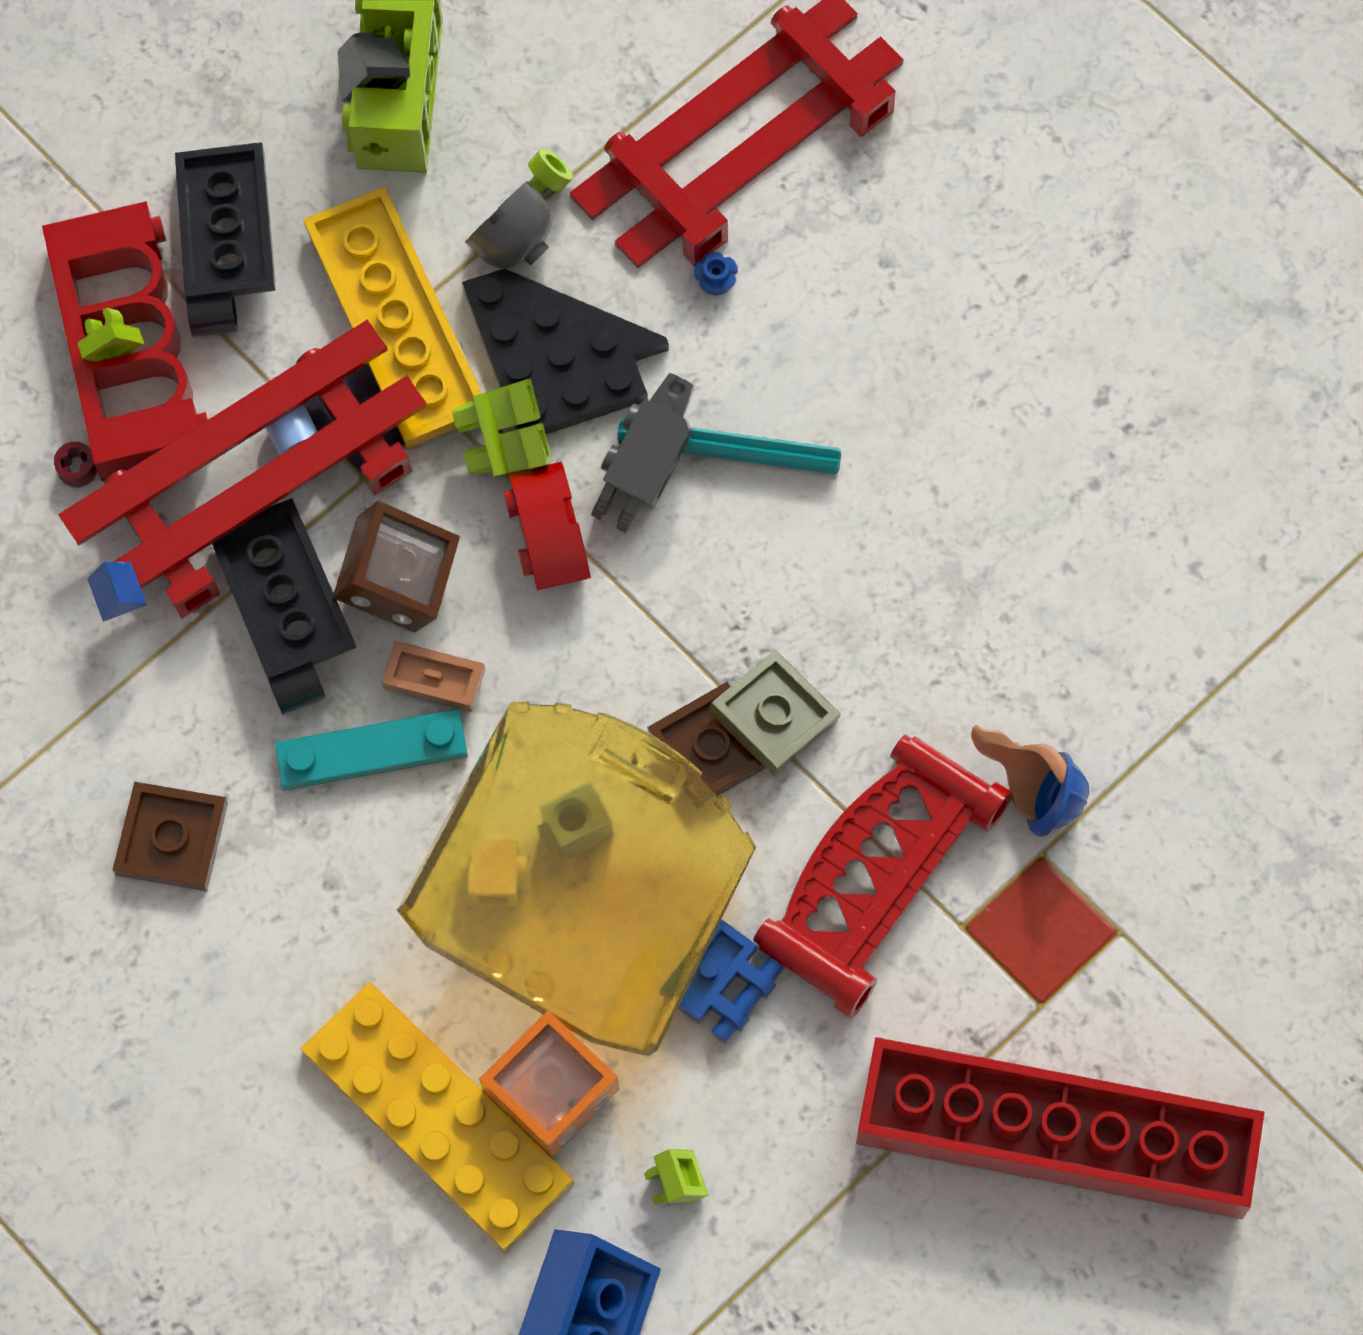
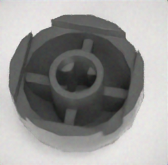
(514, 230)

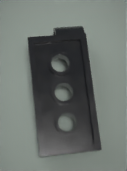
(208, 285)
(284, 657)

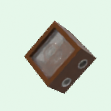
(396, 567)

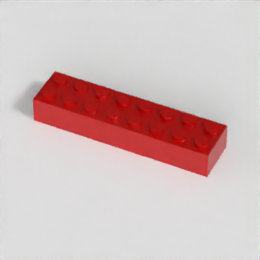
(1061, 1128)

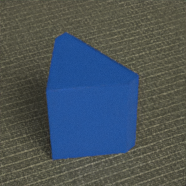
(116, 589)

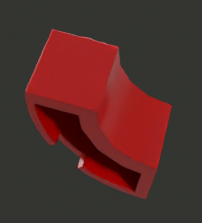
(548, 525)

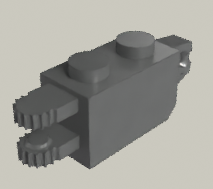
(648, 451)

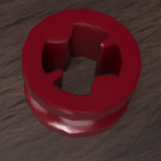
(63, 459)

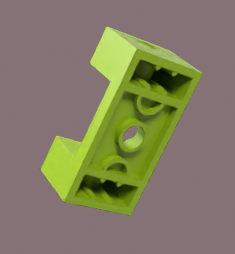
(395, 125)

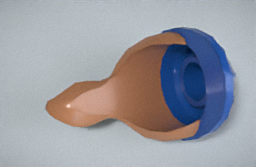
(1043, 782)

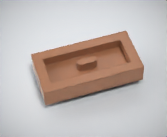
(433, 676)

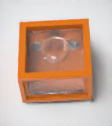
(549, 1083)

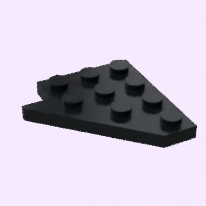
(569, 349)

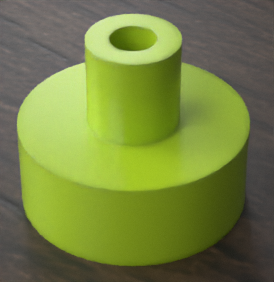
(549, 171)

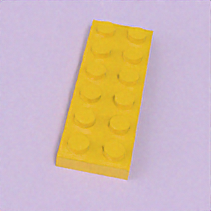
(384, 281)
(437, 1116)

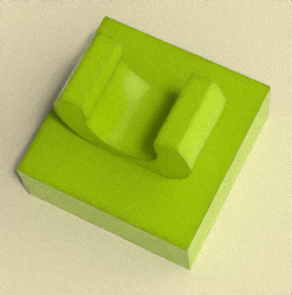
(109, 340)
(679, 1177)

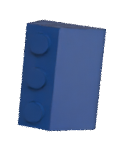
(589, 1289)

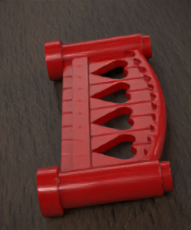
(836, 959)

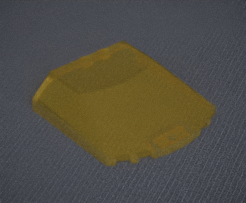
(581, 873)

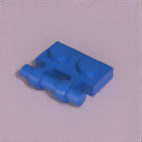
(721, 964)

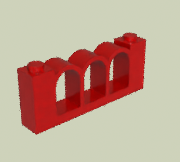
(98, 246)

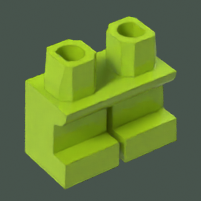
(504, 450)

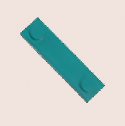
(371, 749)

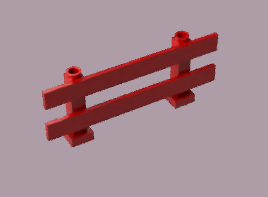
(688, 209)
(354, 430)

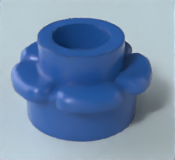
(713, 283)

